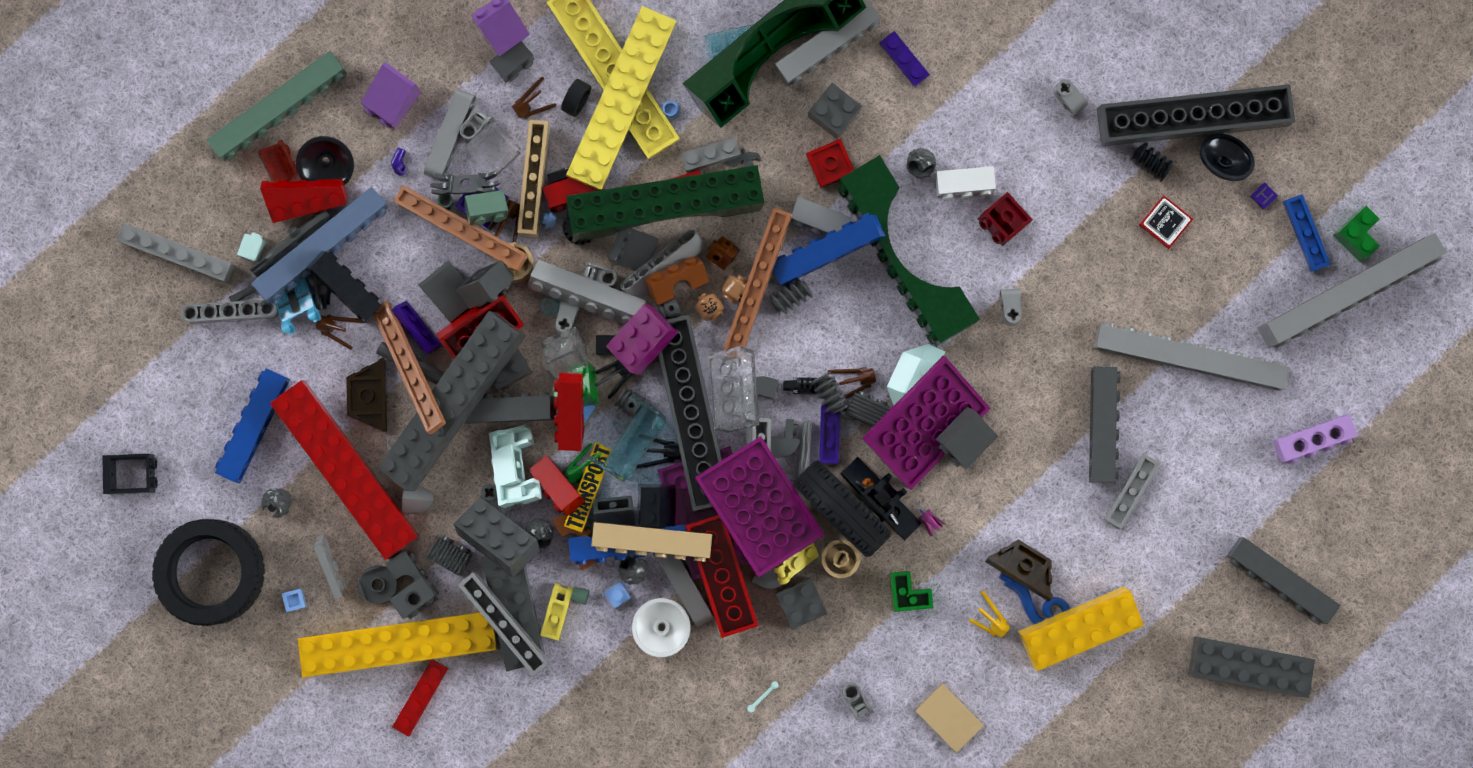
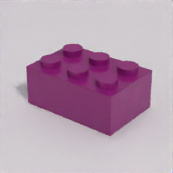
(641, 339)

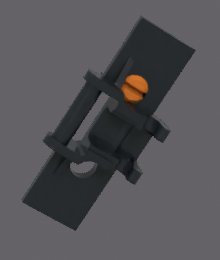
(866, 483)

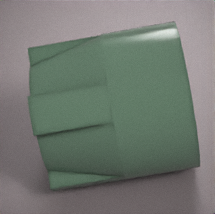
(441, 198)
(580, 595)

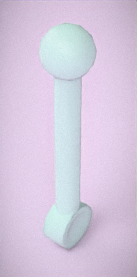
(774, 685)

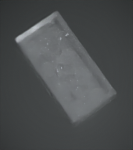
(734, 389)

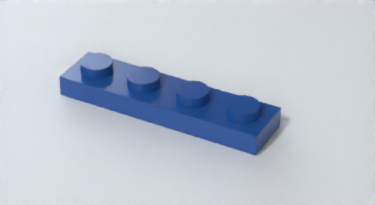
(1306, 233)

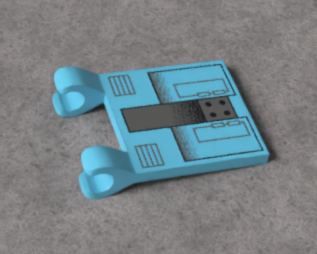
(296, 303)

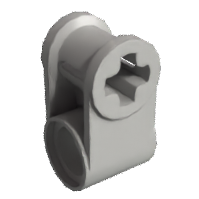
(1071, 98)
(477, 122)
(598, 273)
(1011, 303)
(566, 313)
(857, 703)

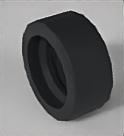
(576, 97)

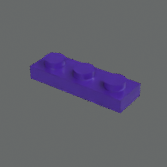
(904, 59)
(416, 327)
(829, 437)

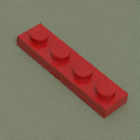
(420, 697)

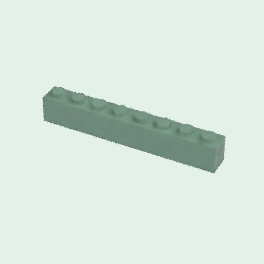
(277, 106)

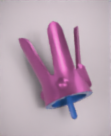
(929, 520)

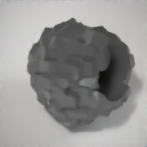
(921, 163)
(278, 499)
(542, 531)
(633, 570)

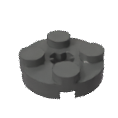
(373, 594)

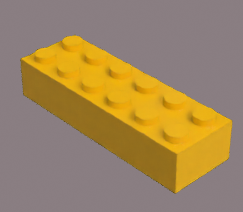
(1081, 628)

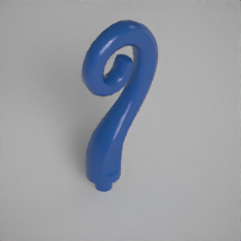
(1027, 603)

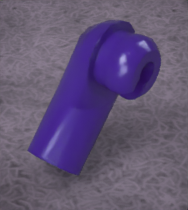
(397, 163)

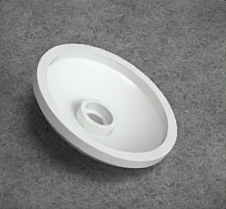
(646, 629)

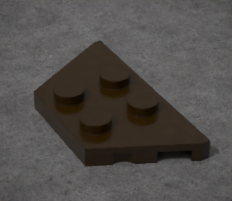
(368, 395)
(1025, 567)

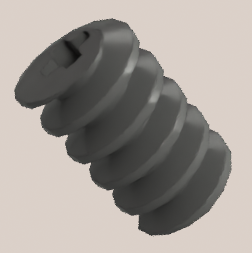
(790, 296)
(829, 393)

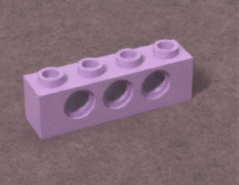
(1342, 425)

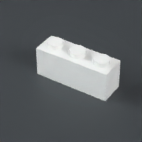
(965, 182)

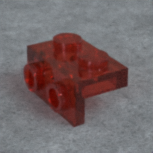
(278, 162)

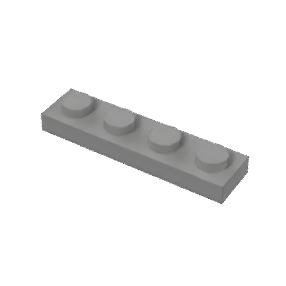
(1132, 491)

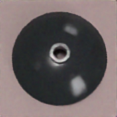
(1227, 157)
(311, 164)

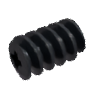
(1152, 161)

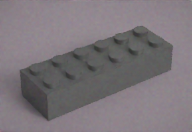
(518, 600)
(1251, 667)

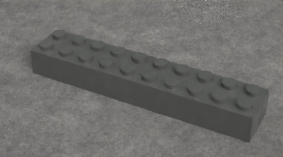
(1195, 115)
(456, 397)
(690, 408)

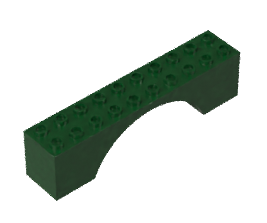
(725, 81)
(707, 194)
(939, 309)

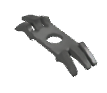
(454, 182)

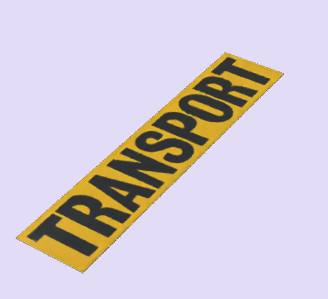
(588, 489)

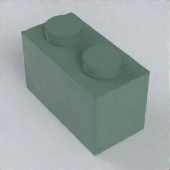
(486, 207)

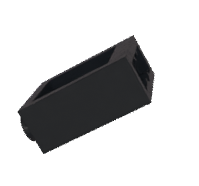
(109, 473)

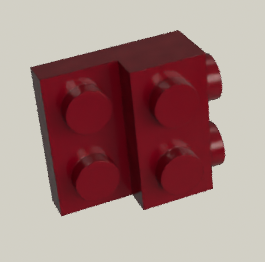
(1004, 219)

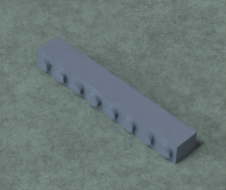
(328, 238)

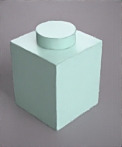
(252, 247)

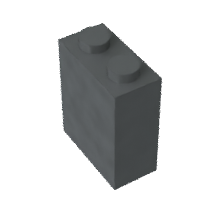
(966, 438)

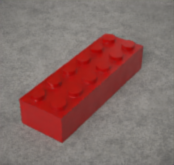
(724, 580)

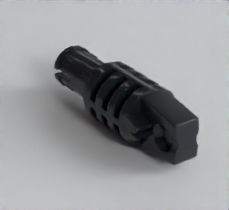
(801, 385)

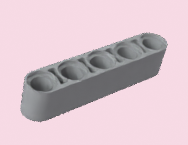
(449, 133)
(685, 246)
(221, 308)
(686, 590)

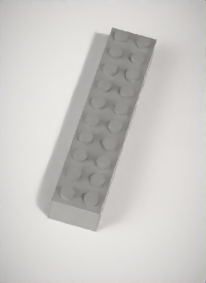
(1352, 291)

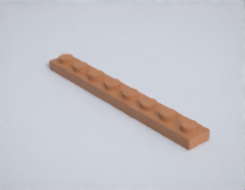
(460, 228)
(758, 279)
(409, 368)

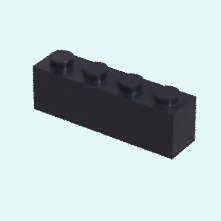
(343, 285)

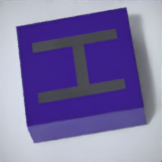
(1263, 195)

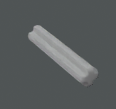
(805, 445)

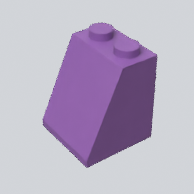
(500, 25)
(390, 96)

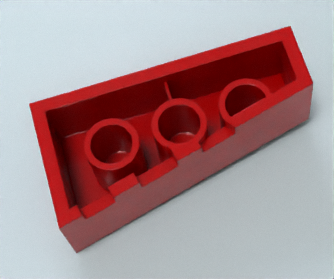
(302, 197)
(570, 411)

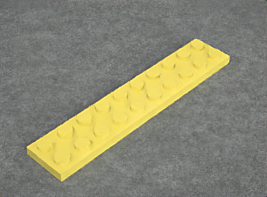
(600, 54)
(621, 98)

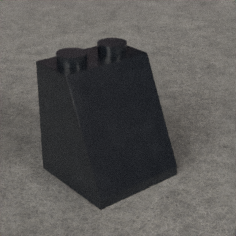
(656, 505)

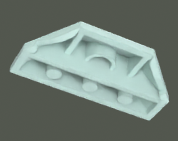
(911, 368)

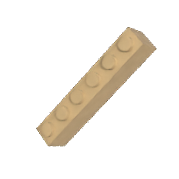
(533, 178)
(651, 540)

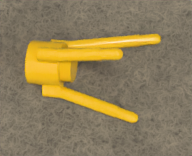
(998, 626)

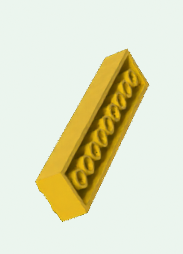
(396, 644)

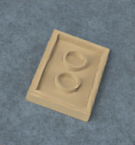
(949, 718)

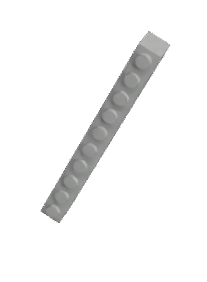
(1191, 357)

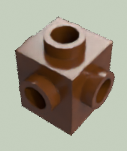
(722, 252)

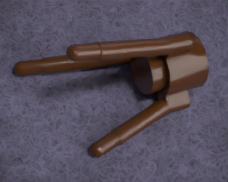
(522, 107)
(513, 211)
(327, 325)
(865, 377)

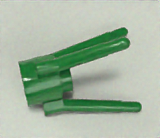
(573, 471)

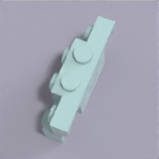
(509, 468)

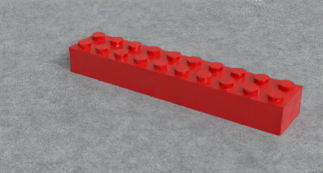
(344, 469)

